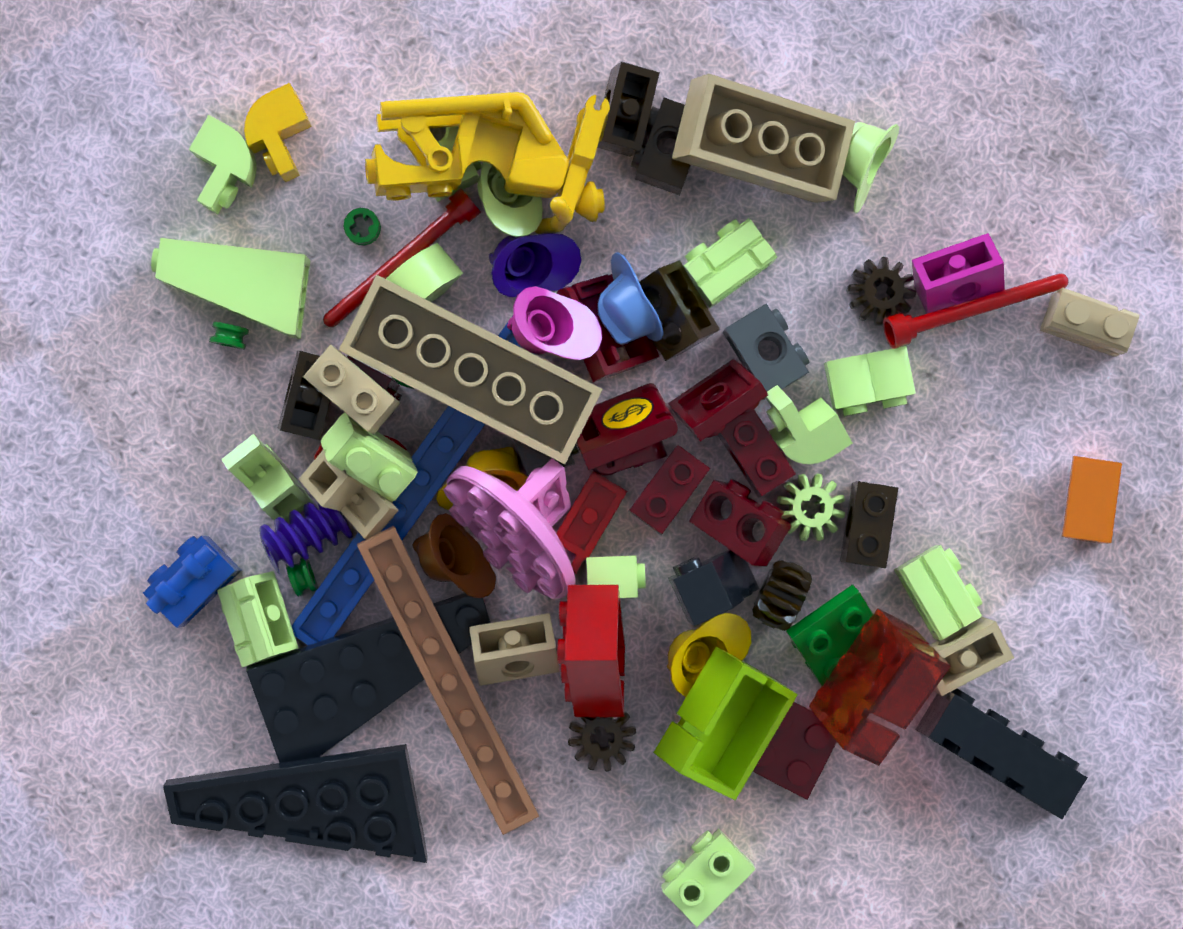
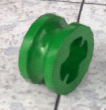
(350, 223)
(229, 335)
(302, 577)

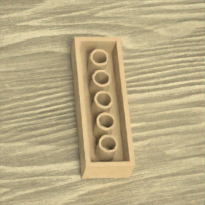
(470, 369)

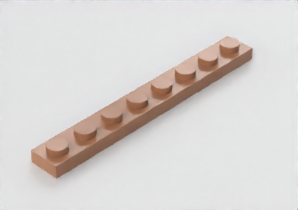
(447, 679)

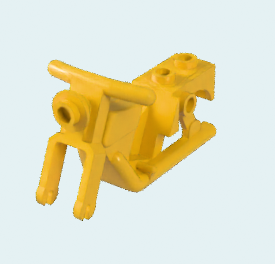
(494, 130)

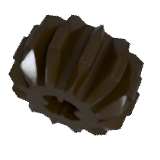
(867, 291)
(782, 595)
(593, 747)

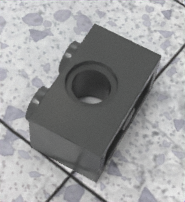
(767, 325)

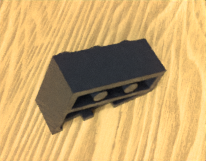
(712, 585)

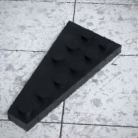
(340, 683)
(343, 798)

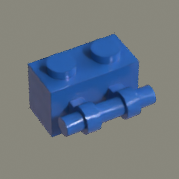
(190, 581)

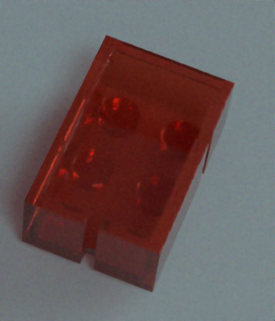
(884, 674)

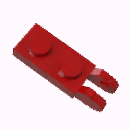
(589, 517)

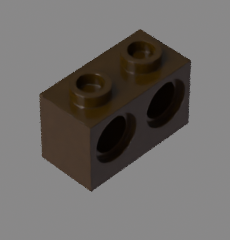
(677, 308)

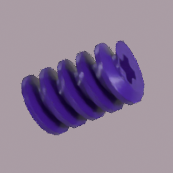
(302, 533)

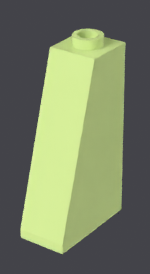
(245, 281)

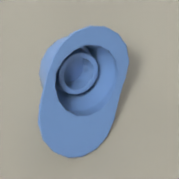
(625, 307)

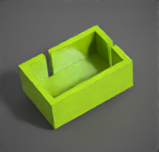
(725, 724)

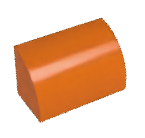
(1091, 500)

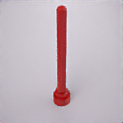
(458, 210)
(902, 329)

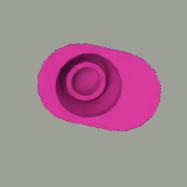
(554, 325)

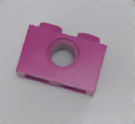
(958, 273)

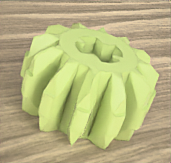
(817, 519)

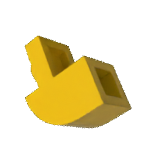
(271, 121)

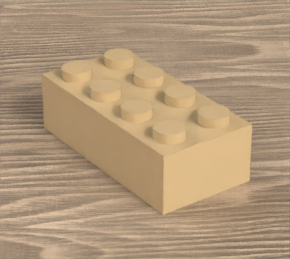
(763, 139)

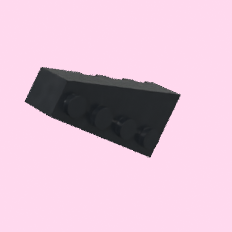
(1002, 753)

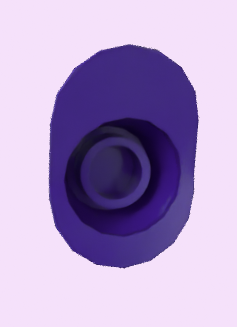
(532, 261)

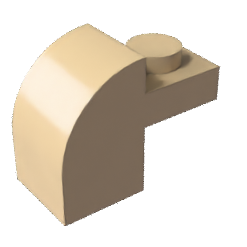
(341, 492)

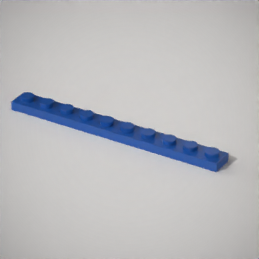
(350, 575)

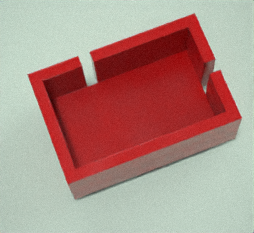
(592, 650)

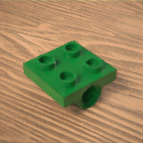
(830, 631)

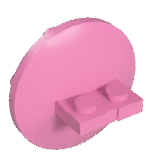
(517, 524)

